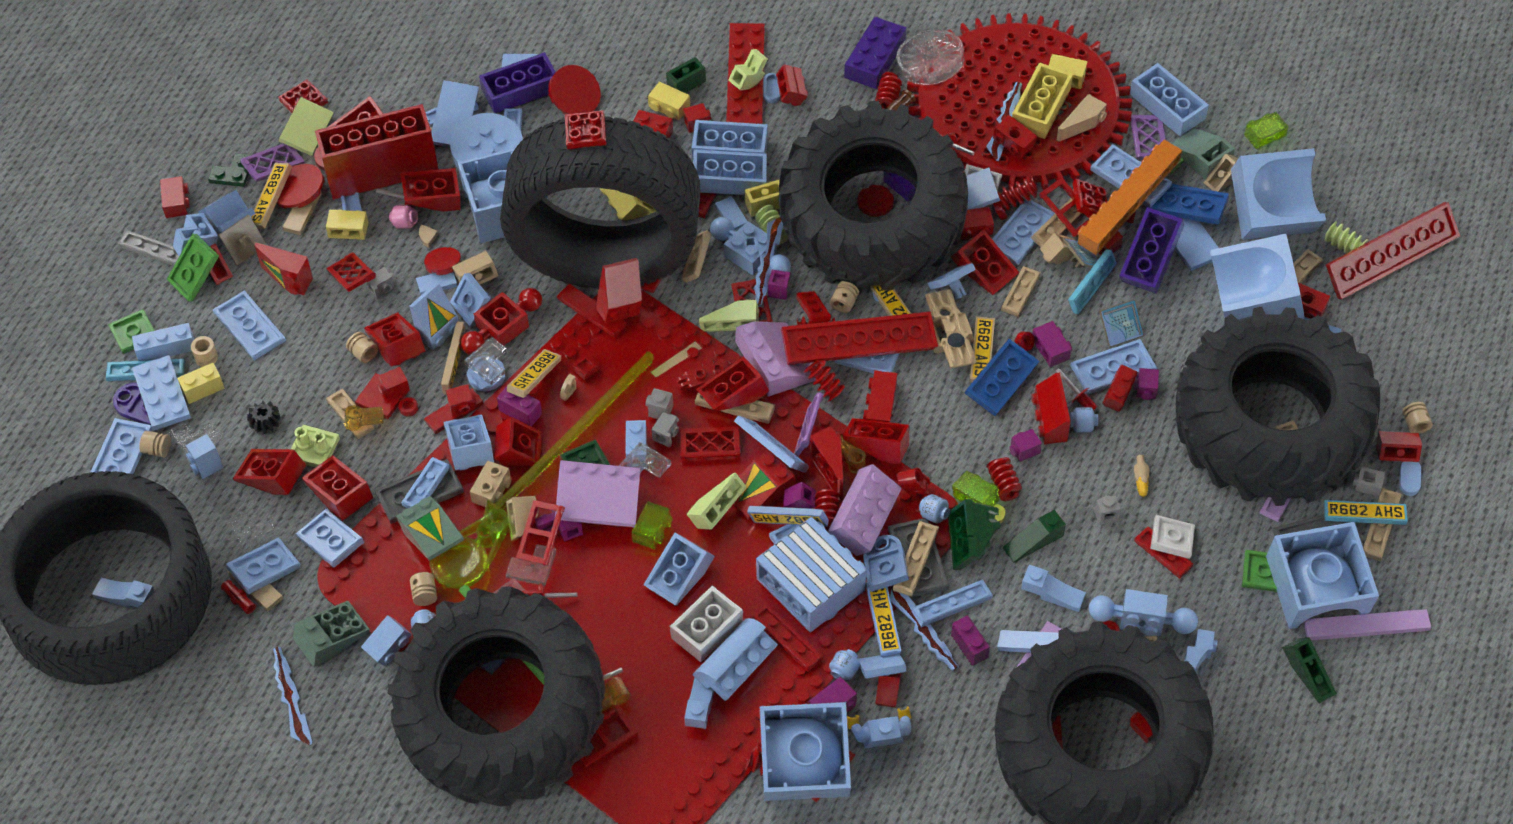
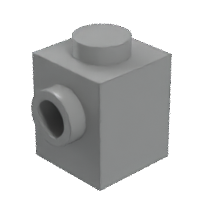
(659, 402)

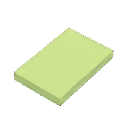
(302, 126)

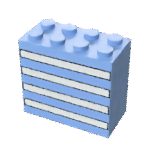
(811, 574)

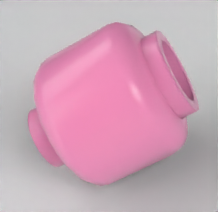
(403, 216)

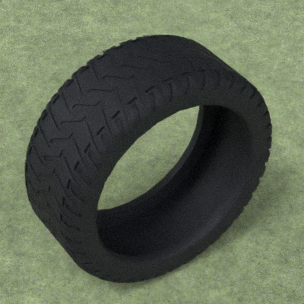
(578, 247)
(83, 508)

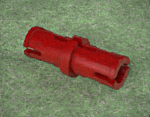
(238, 597)

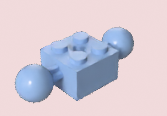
(746, 245)
(1143, 611)

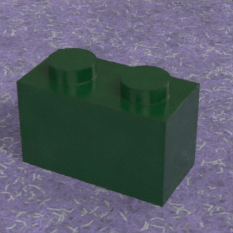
(687, 75)

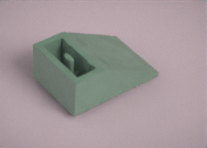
(1203, 150)
(329, 632)

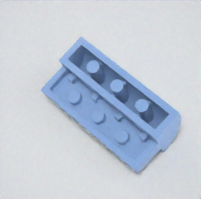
(735, 658)

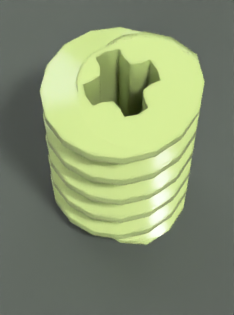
(766, 215)
(1343, 239)

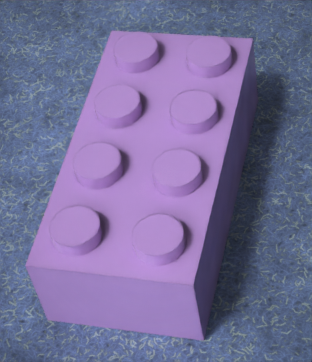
(864, 510)

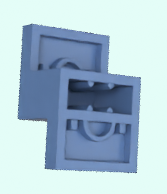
(226, 211)

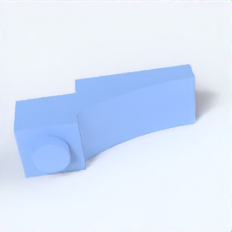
(1051, 589)
(123, 593)
(1203, 648)
(698, 705)

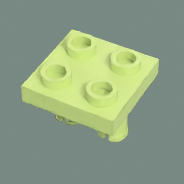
(314, 444)

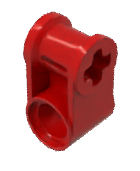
(914, 483)

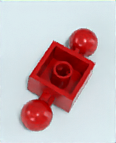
(501, 319)

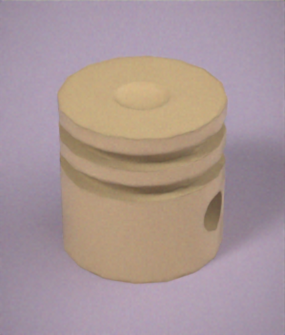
(846, 294)
(362, 347)
(204, 351)
(1417, 417)
(155, 443)
(424, 590)

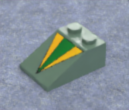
(429, 528)

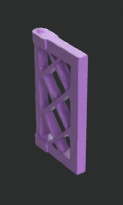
(1146, 119)
(251, 168)
(804, 437)

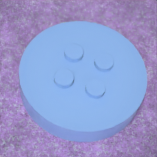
(482, 136)

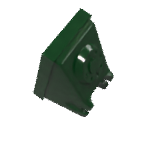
(971, 531)

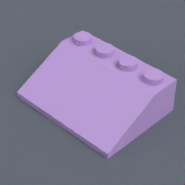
(764, 349)
(598, 493)

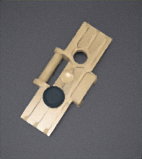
(956, 326)

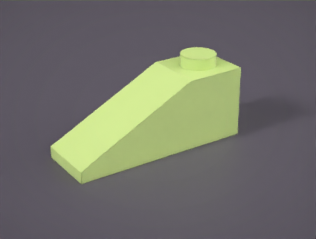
(730, 316)
(716, 502)

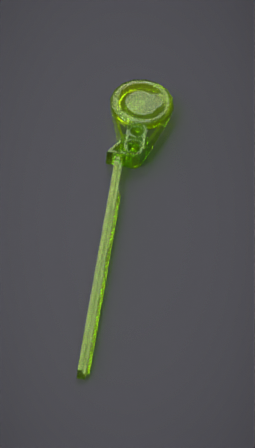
(468, 559)

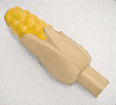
(1142, 475)

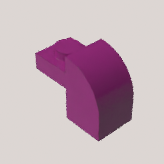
(568, 529)

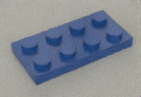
(1192, 203)
(1001, 377)

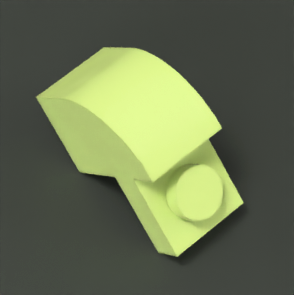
(750, 73)

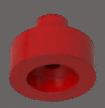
(1025, 340)

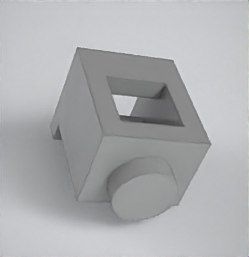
(382, 283)
(665, 429)
(1369, 481)
(1104, 506)

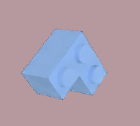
(194, 224)

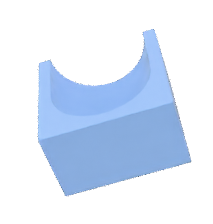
(484, 186)
(1275, 194)
(1257, 276)
(1321, 572)
(805, 751)

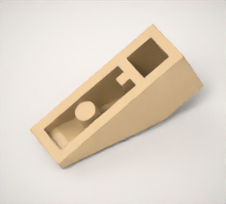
(1083, 118)

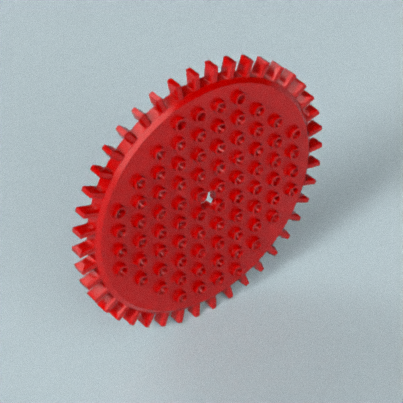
(1042, 162)

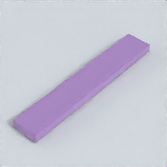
(1367, 624)

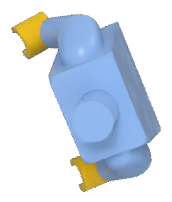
(881, 731)

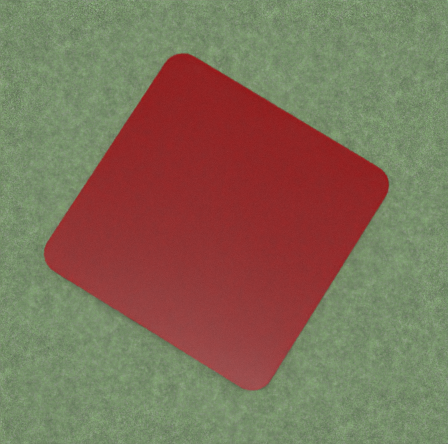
(669, 768)

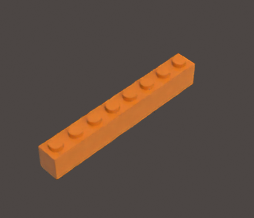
(1129, 196)

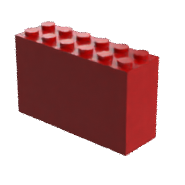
(376, 150)

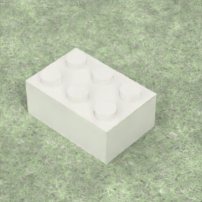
(706, 623)

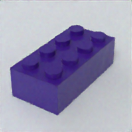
(874, 52)
(517, 82)
(1151, 250)

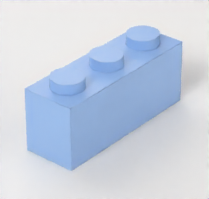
(163, 342)

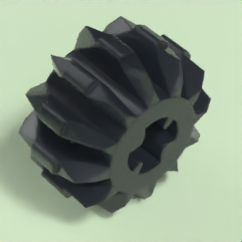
(263, 417)

